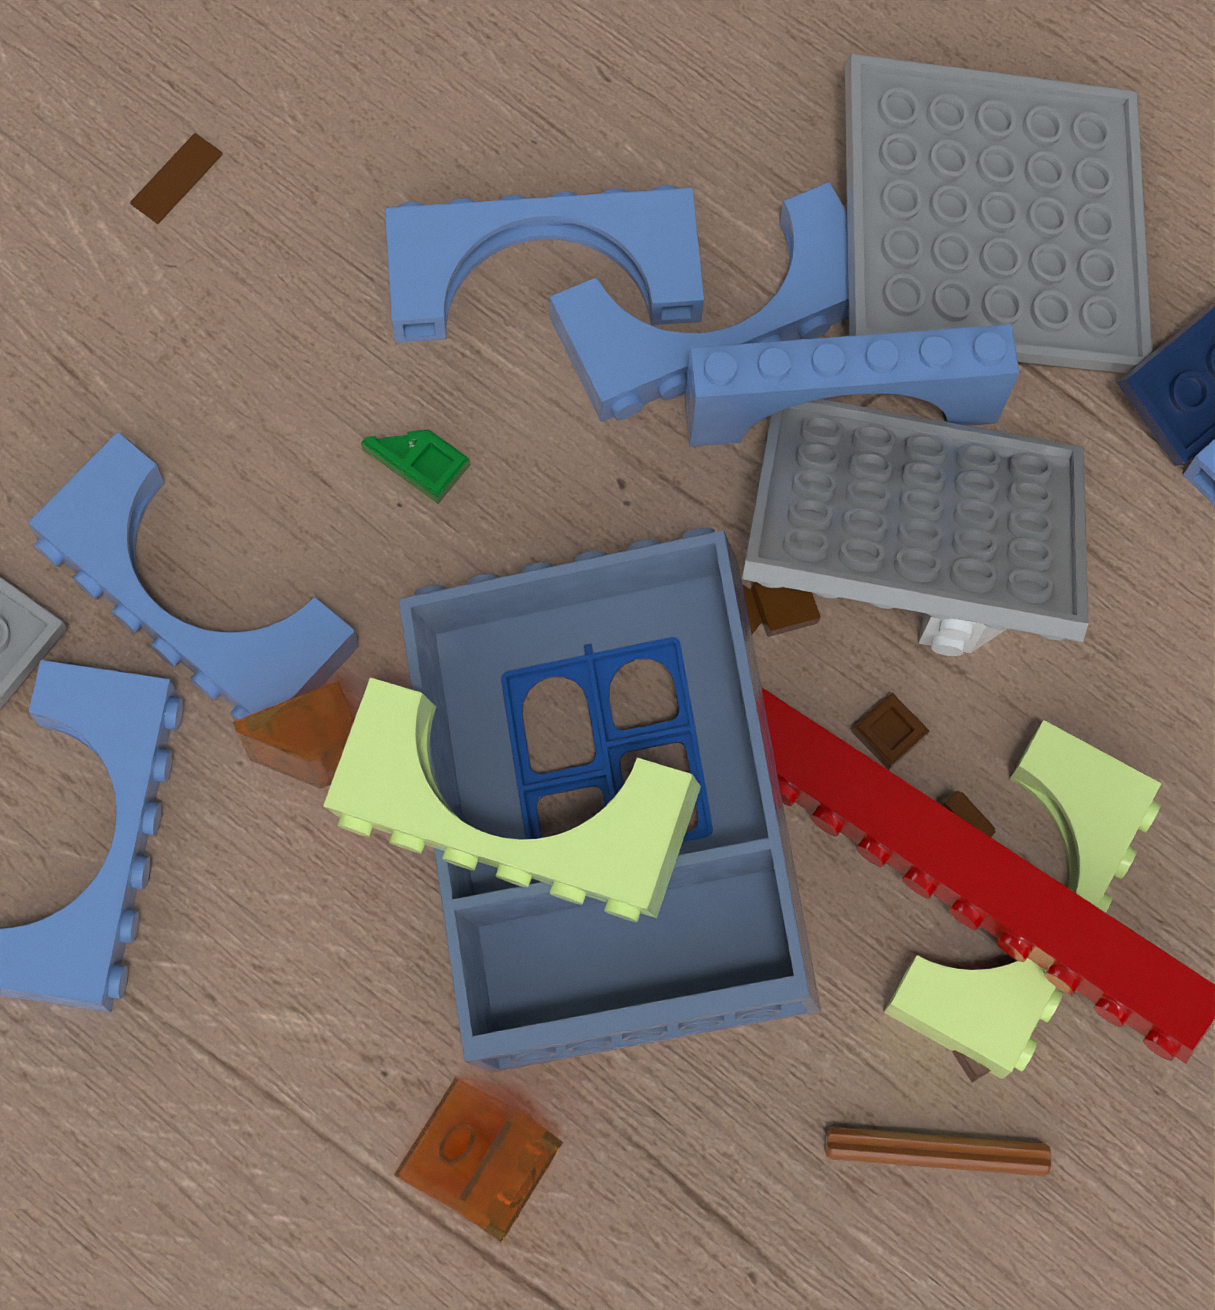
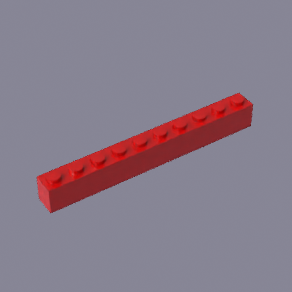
(990, 886)

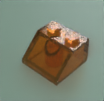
(300, 735)
(479, 1158)

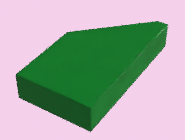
(420, 460)

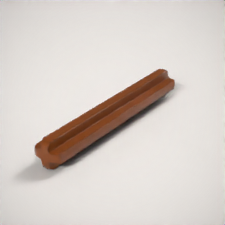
(938, 1151)

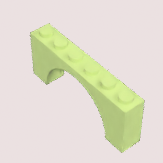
(1097, 813)
(613, 857)

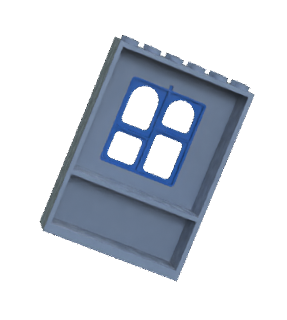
(566, 977)

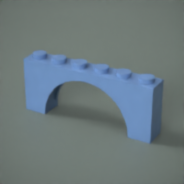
(641, 231)
(634, 363)
(957, 369)
(95, 532)
(126, 723)

